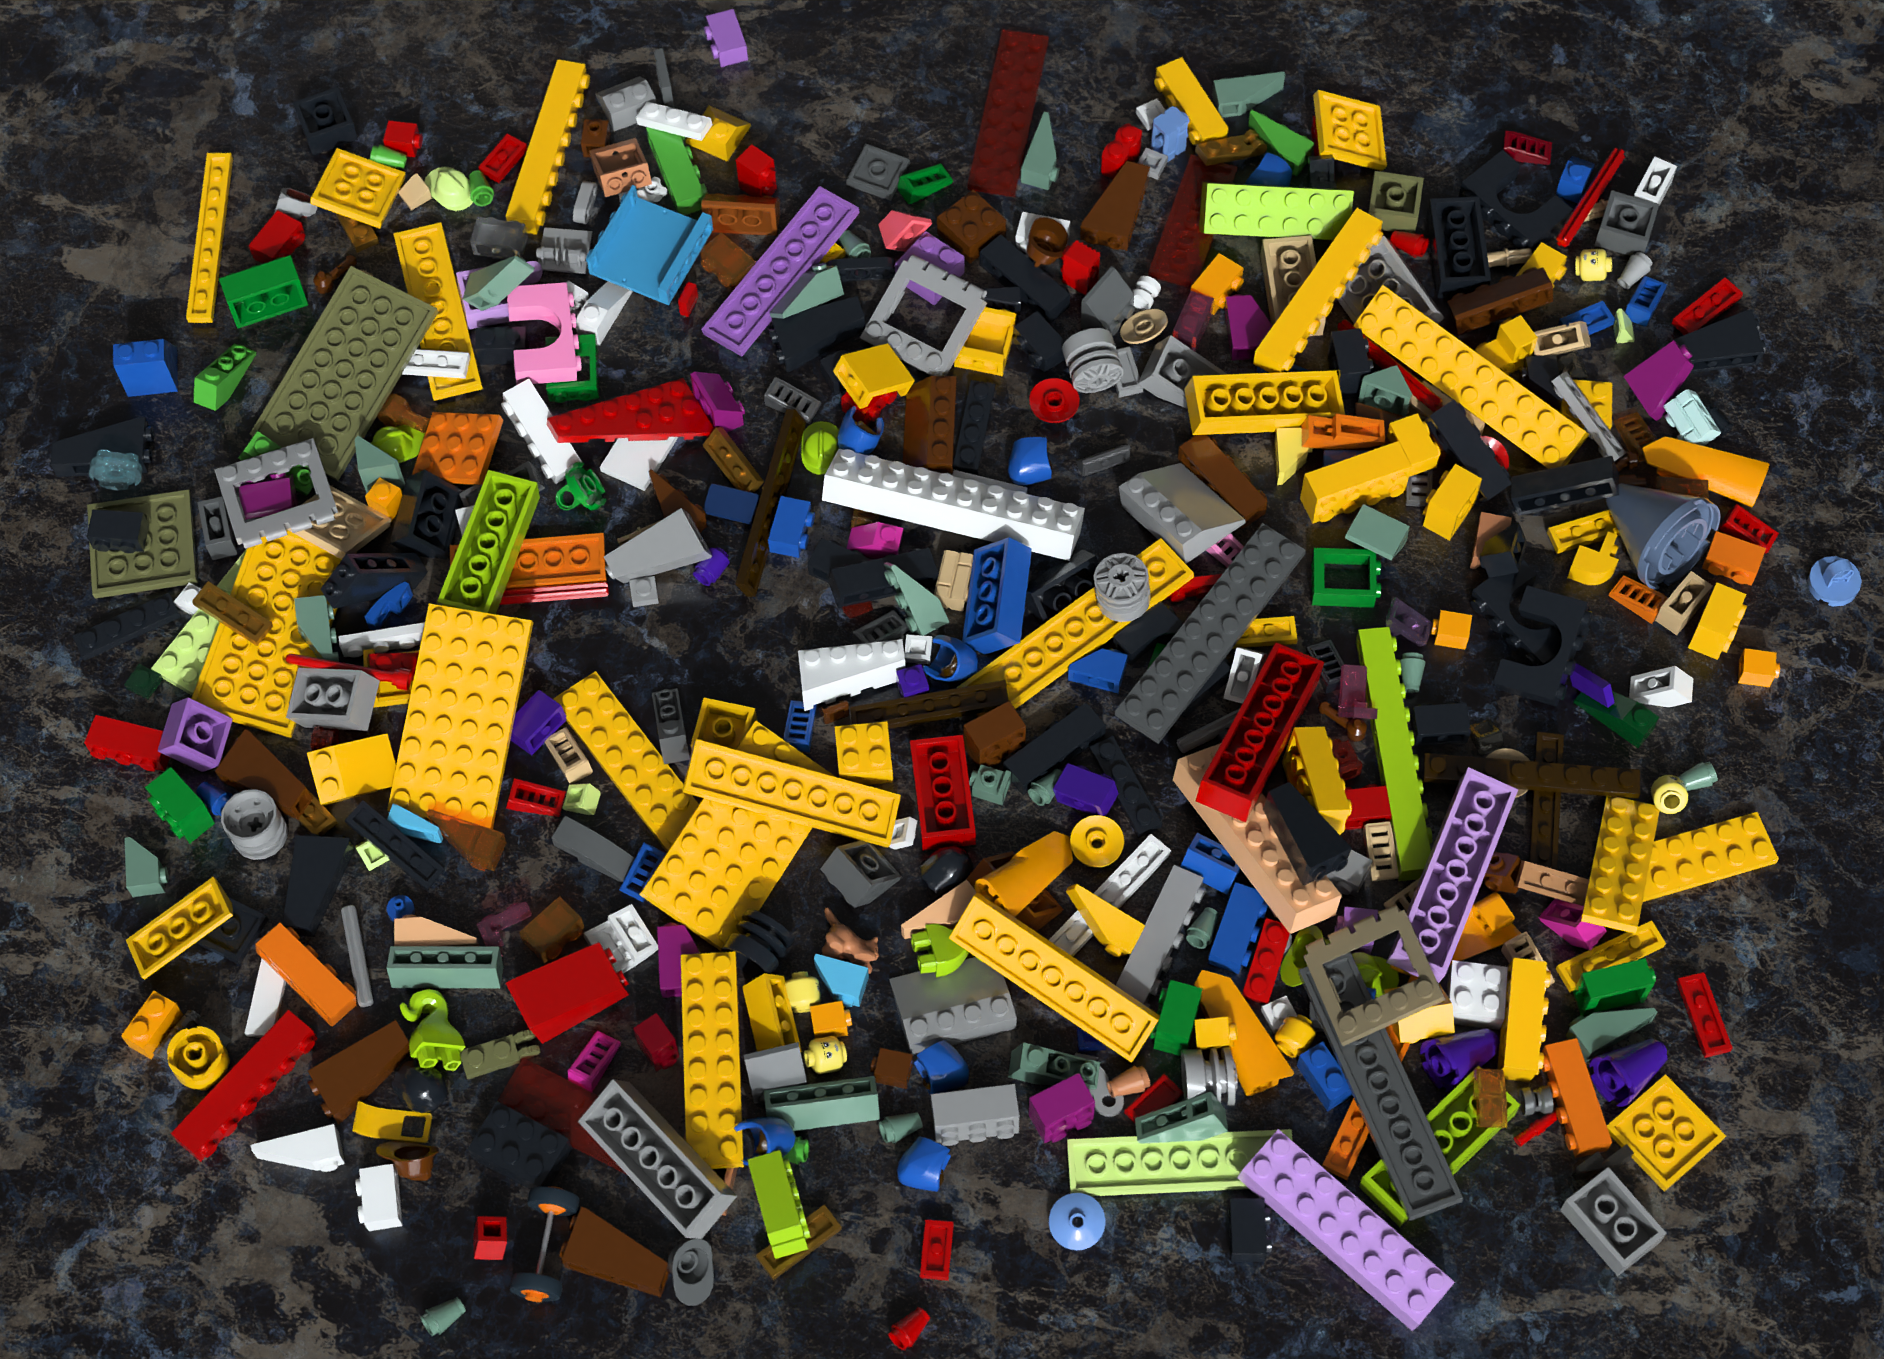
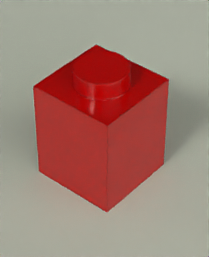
(403, 137)
(490, 1238)

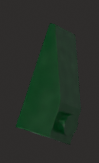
(1624, 717)

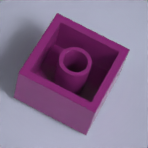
(1062, 1109)

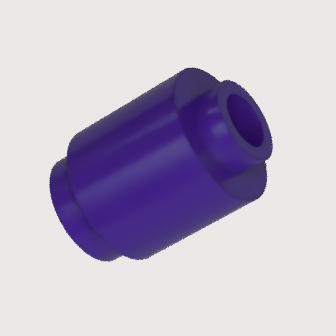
(710, 569)

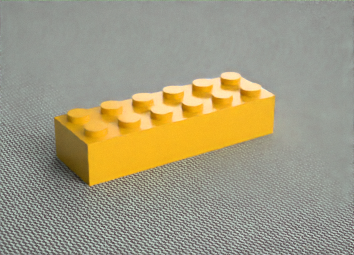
(1260, 401)

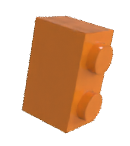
(1733, 558)

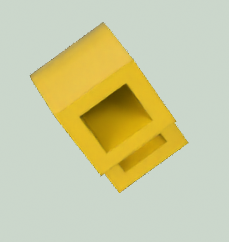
(1593, 566)

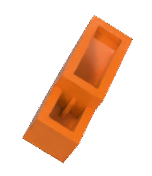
(1342, 432)

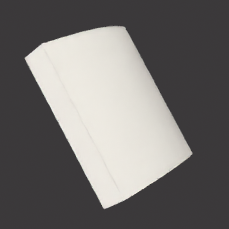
(625, 937)

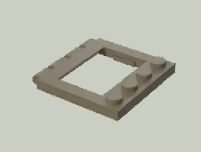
(1388, 1007)

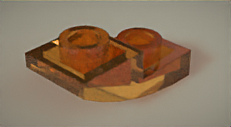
(1491, 1098)

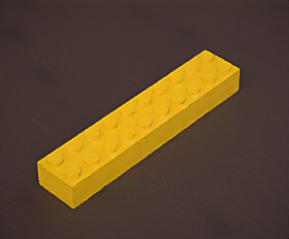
(1470, 379)

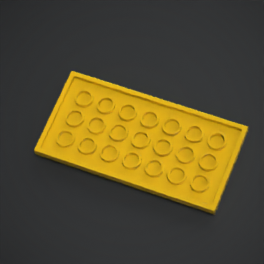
(252, 680)
(461, 714)
(728, 854)

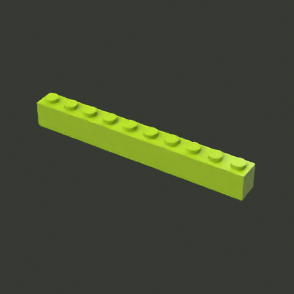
(1394, 750)

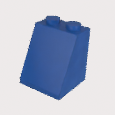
(146, 367)

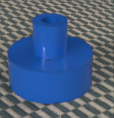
(400, 906)

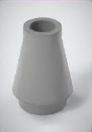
(1635, 269)

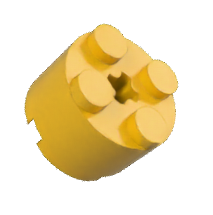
(200, 1043)

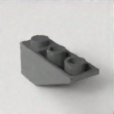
(670, 726)

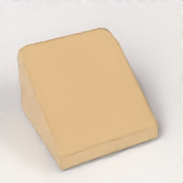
(415, 192)

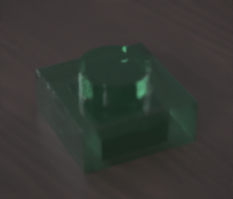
(143, 681)

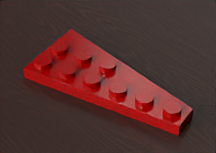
(639, 416)

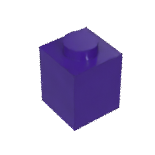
(912, 681)

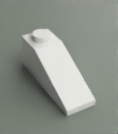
(602, 310)
(309, 1149)

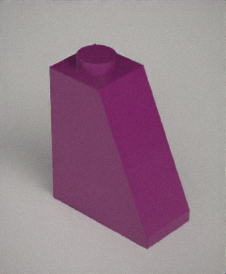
(1245, 326)
(1660, 377)
(672, 943)

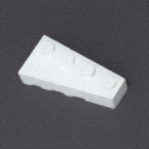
(530, 417)
(848, 669)

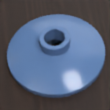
(1061, 1221)

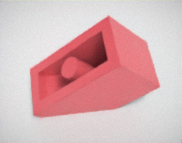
(902, 229)

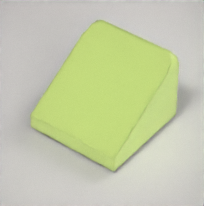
(1623, 328)
(581, 799)
(370, 855)

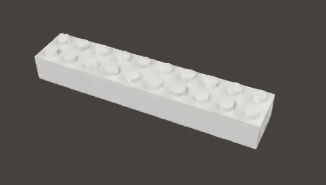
(952, 503)

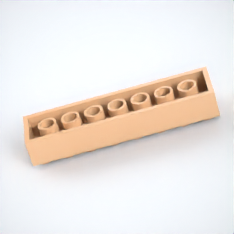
(1259, 853)

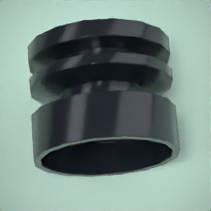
(758, 943)

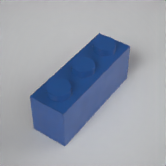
(1238, 929)

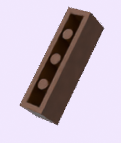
(1220, 474)

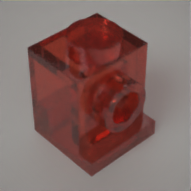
(1350, 765)

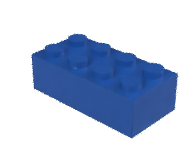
(997, 596)

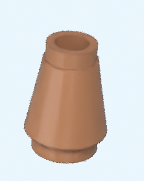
(1129, 1082)

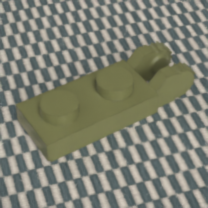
(497, 1054)

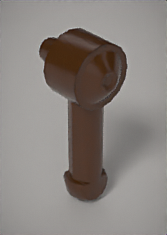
(324, 281)
(1354, 727)

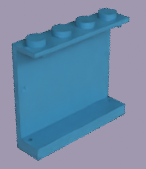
(648, 247)

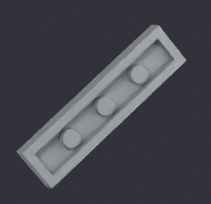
(1582, 409)

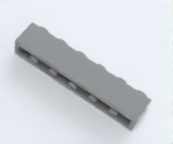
(1161, 934)

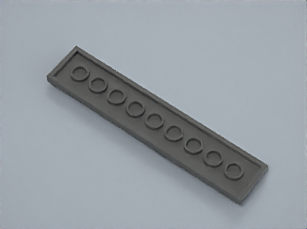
(1210, 633)
(1386, 1100)

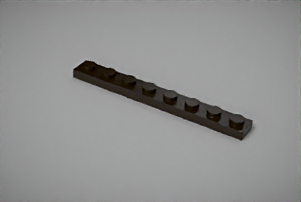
(775, 486)
(1536, 775)

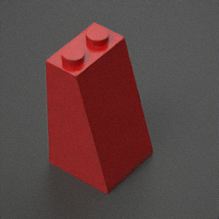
(568, 991)

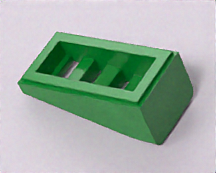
(913, 192)

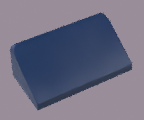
(731, 503)

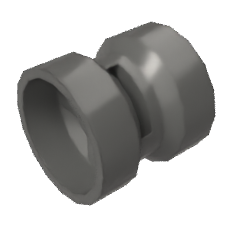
(1536, 1100)

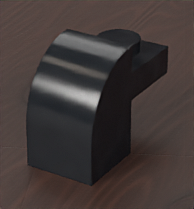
(1321, 172)

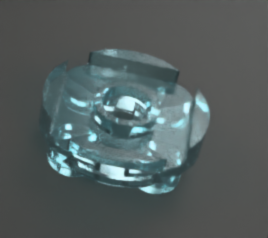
(105, 468)

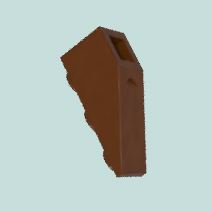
(671, 500)

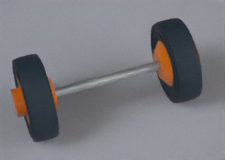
(536, 1286)

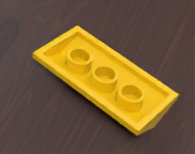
(179, 927)

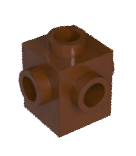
(1502, 872)

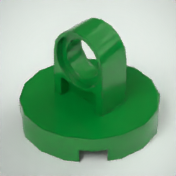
(584, 486)

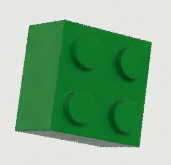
(178, 806)
(1177, 1019)

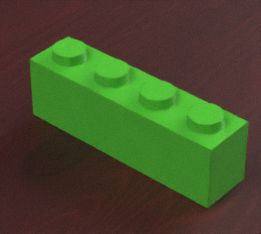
(677, 170)

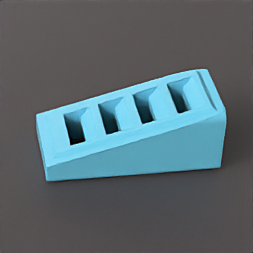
(413, 825)

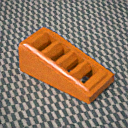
(1642, 610)

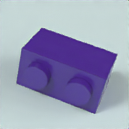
(536, 722)
(1085, 790)

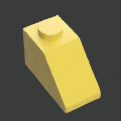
(1289, 453)

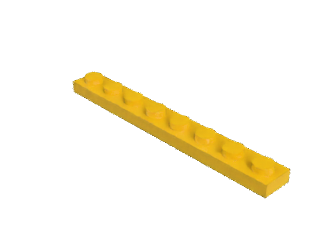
(209, 238)

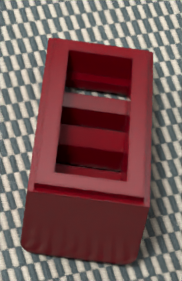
(1520, 140)

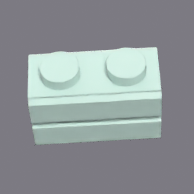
(1691, 418)

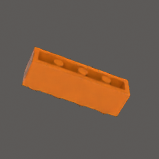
(306, 974)
(1575, 1099)

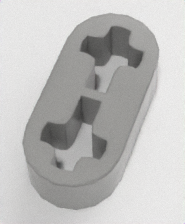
(585, 202)

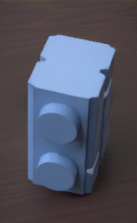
(1170, 132)

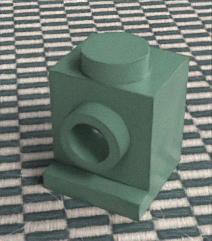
(993, 791)

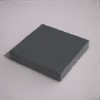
(663, 78)
(877, 172)

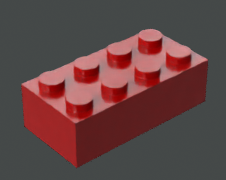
(942, 792)

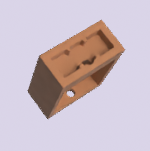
(610, 167)

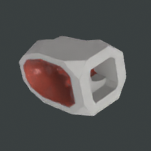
(295, 203)

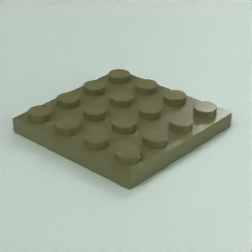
(168, 549)

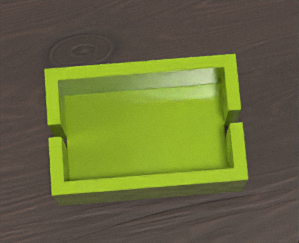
(779, 1203)

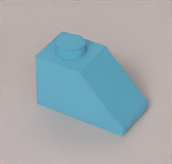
(842, 979)

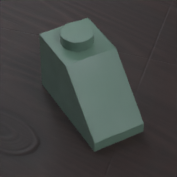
(143, 870)

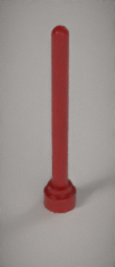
(399, 678)

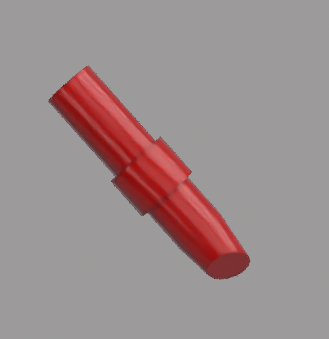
(1535, 1128)

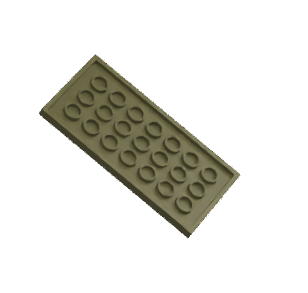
(346, 369)

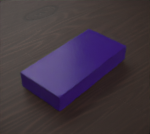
(1592, 685)

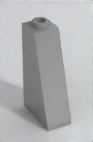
(660, 548)

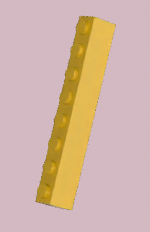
(548, 145)
(1318, 292)

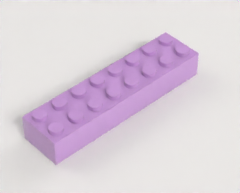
(1455, 870)
(1345, 1230)

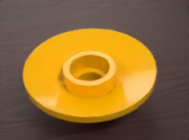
(1097, 829)

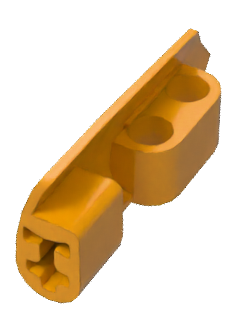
(1726, 472)
(1027, 873)
(1485, 929)
(1254, 1053)

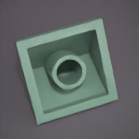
(1386, 391)
(375, 463)
(1378, 532)

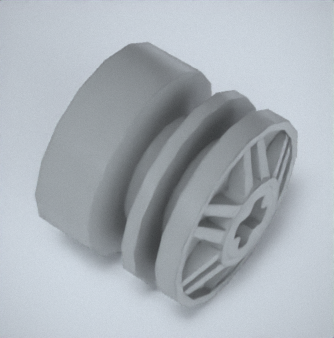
(1092, 360)
(1124, 599)
(254, 824)
(1209, 1076)

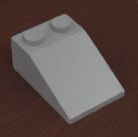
(1172, 368)

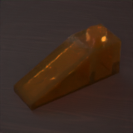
(476, 843)

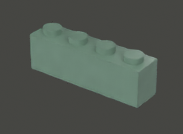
(445, 967)
(824, 1103)

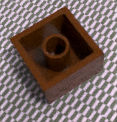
(970, 225)
(994, 735)

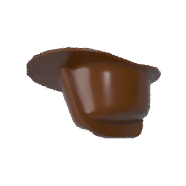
(1046, 241)
(409, 1158)

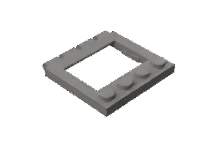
(905, 346)
(278, 462)

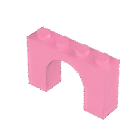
(552, 305)

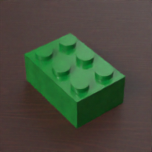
(263, 291)

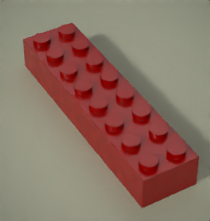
(1259, 732)

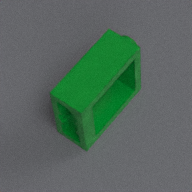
(578, 389)
(1344, 597)
(1614, 987)

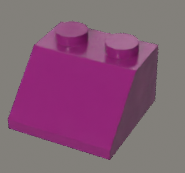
(717, 400)
(268, 495)

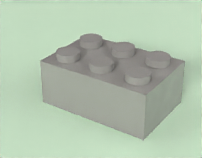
(333, 698)
(975, 1114)
(1613, 1221)

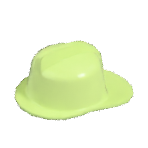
(449, 188)

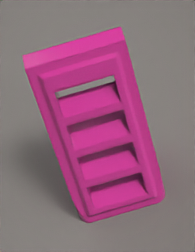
(586, 1076)

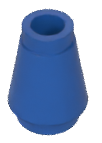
(213, 797)

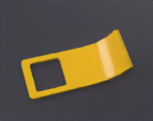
(387, 1123)

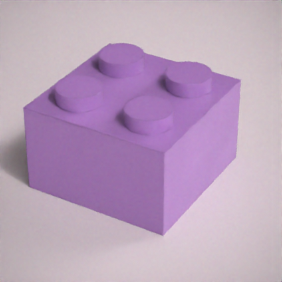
(935, 253)
(195, 734)

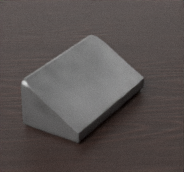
(1104, 460)

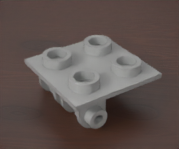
(564, 250)

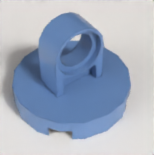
(1834, 581)

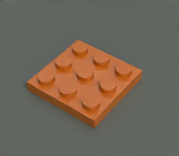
(459, 446)

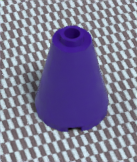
(1457, 1055)
(1627, 1070)

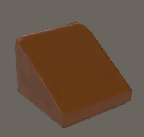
(834, 711)

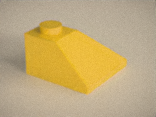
(722, 136)

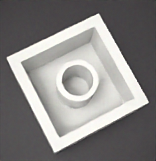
(1477, 994)

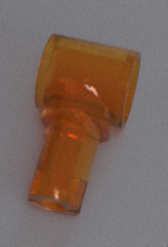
(397, 411)

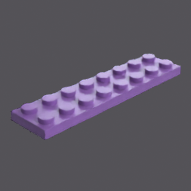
(790, 256)

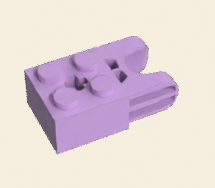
(495, 315)

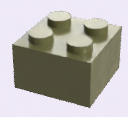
(1396, 201)

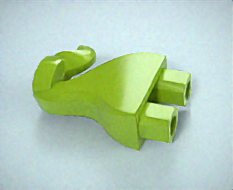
(943, 954)
(434, 1036)

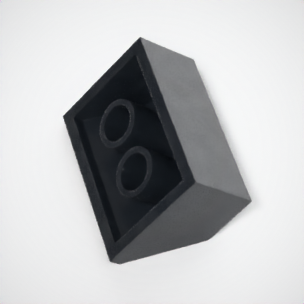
(427, 516)
(1061, 585)

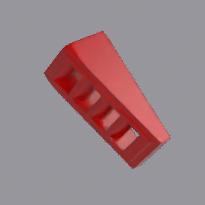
(1743, 517)
(533, 807)

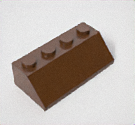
(1500, 300)
(931, 424)

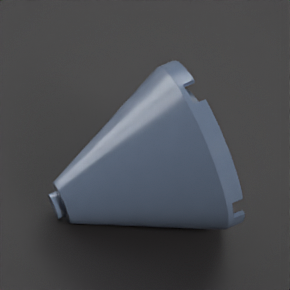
(1662, 531)

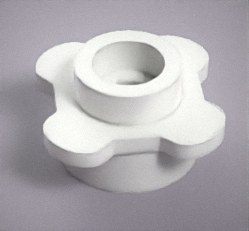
(654, 195)

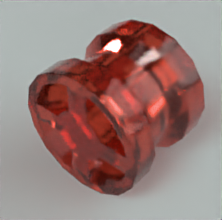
(324, 738)

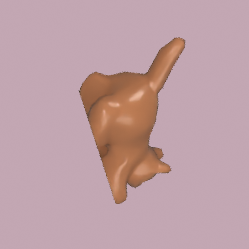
(845, 944)

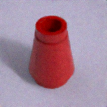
(1410, 243)
(908, 1329)

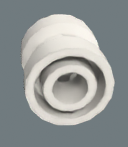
(1145, 291)

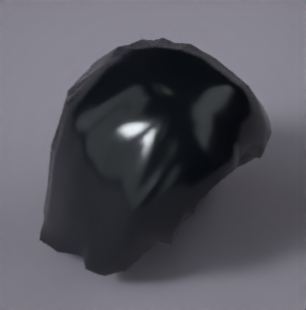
(946, 868)
(419, 1087)

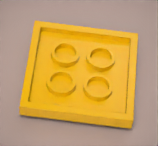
(1350, 130)
(358, 188)
(1665, 1132)

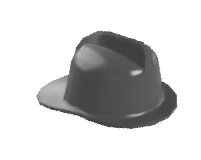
(692, 1270)

